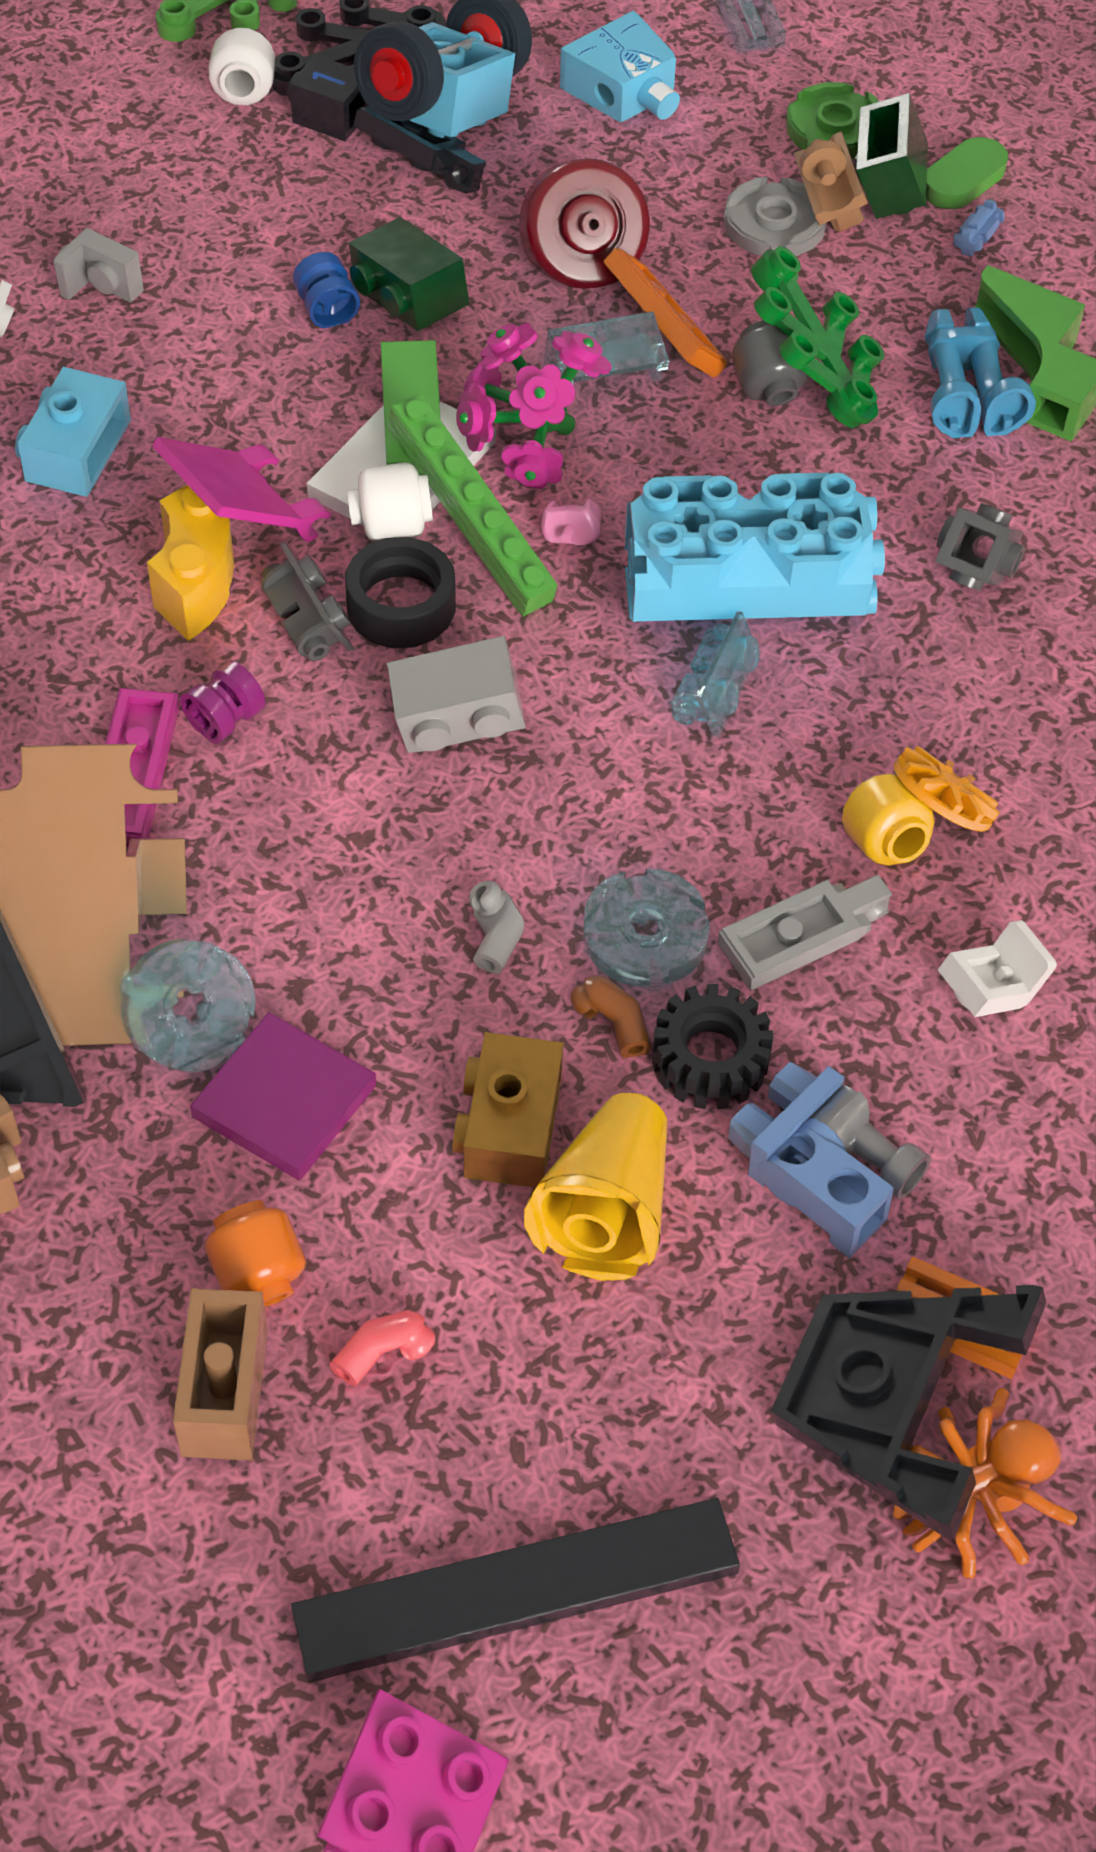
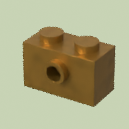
(511, 1109)

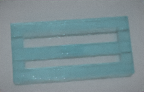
(760, 40)

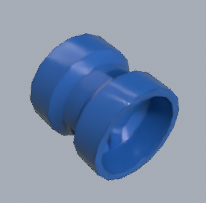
(326, 290)

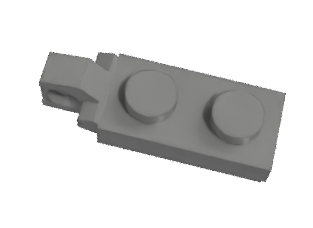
(802, 929)

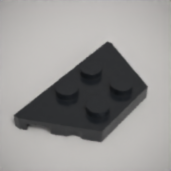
(31, 1053)

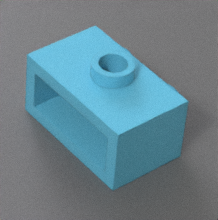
(73, 431)

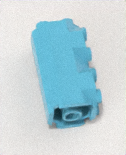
(783, 554)

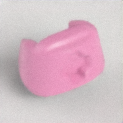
(571, 523)

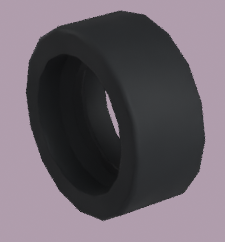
(401, 625)

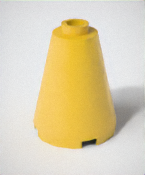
(605, 1192)

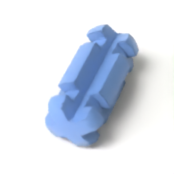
(979, 227)

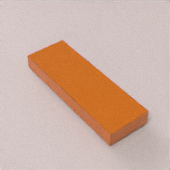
(670, 316)

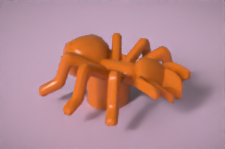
(1003, 1472)

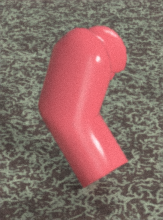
(378, 1336)

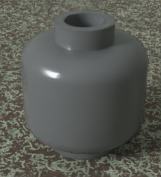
(762, 368)

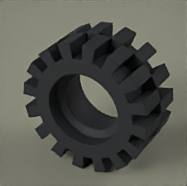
(704, 1077)

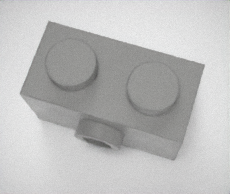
(456, 695)

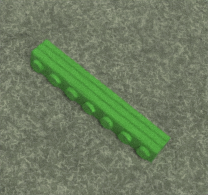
(472, 505)

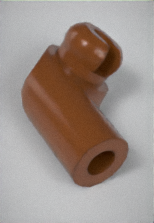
(622, 1009)

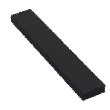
(513, 1589)

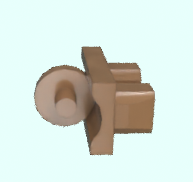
(832, 182)

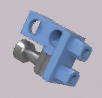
(809, 1159)

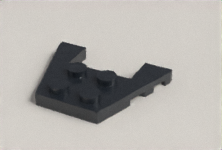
(869, 1379)

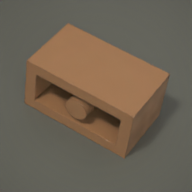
(221, 1374)

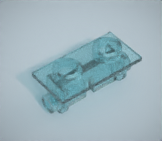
(718, 677)

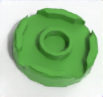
(807, 120)

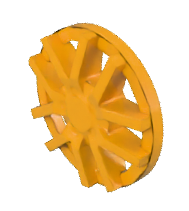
(944, 790)

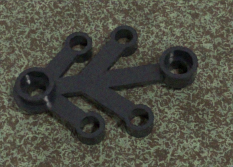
(313, 27)

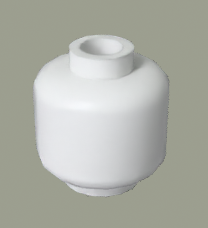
(242, 66)
(391, 501)

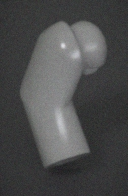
(500, 923)

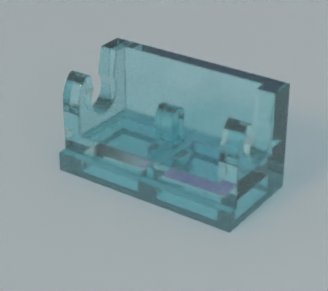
(627, 342)

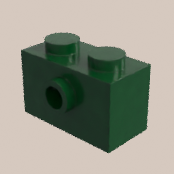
(892, 156)
(408, 273)

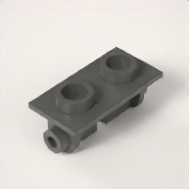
(320, 619)

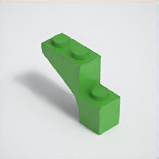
(1039, 334)

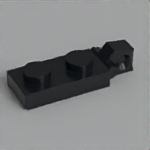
(426, 152)

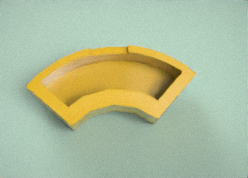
(194, 567)

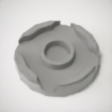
(759, 223)

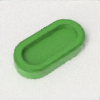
(966, 172)

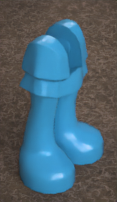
(955, 404)

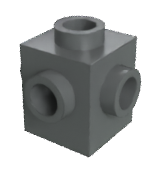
(959, 546)

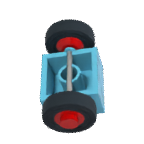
(448, 73)

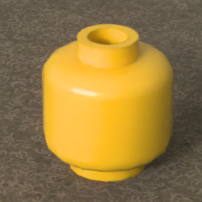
(887, 820)

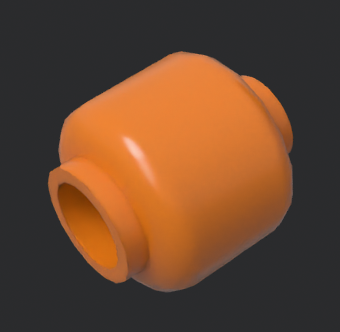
(255, 1251)

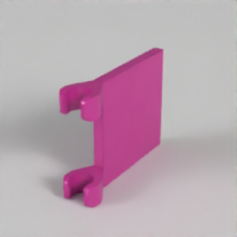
(234, 486)

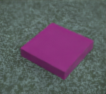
(283, 1096)

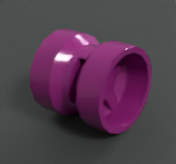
(223, 701)

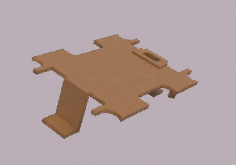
(72, 886)

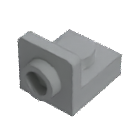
(102, 263)

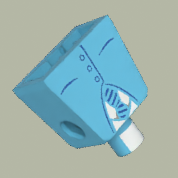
(621, 70)

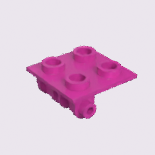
(411, 1785)

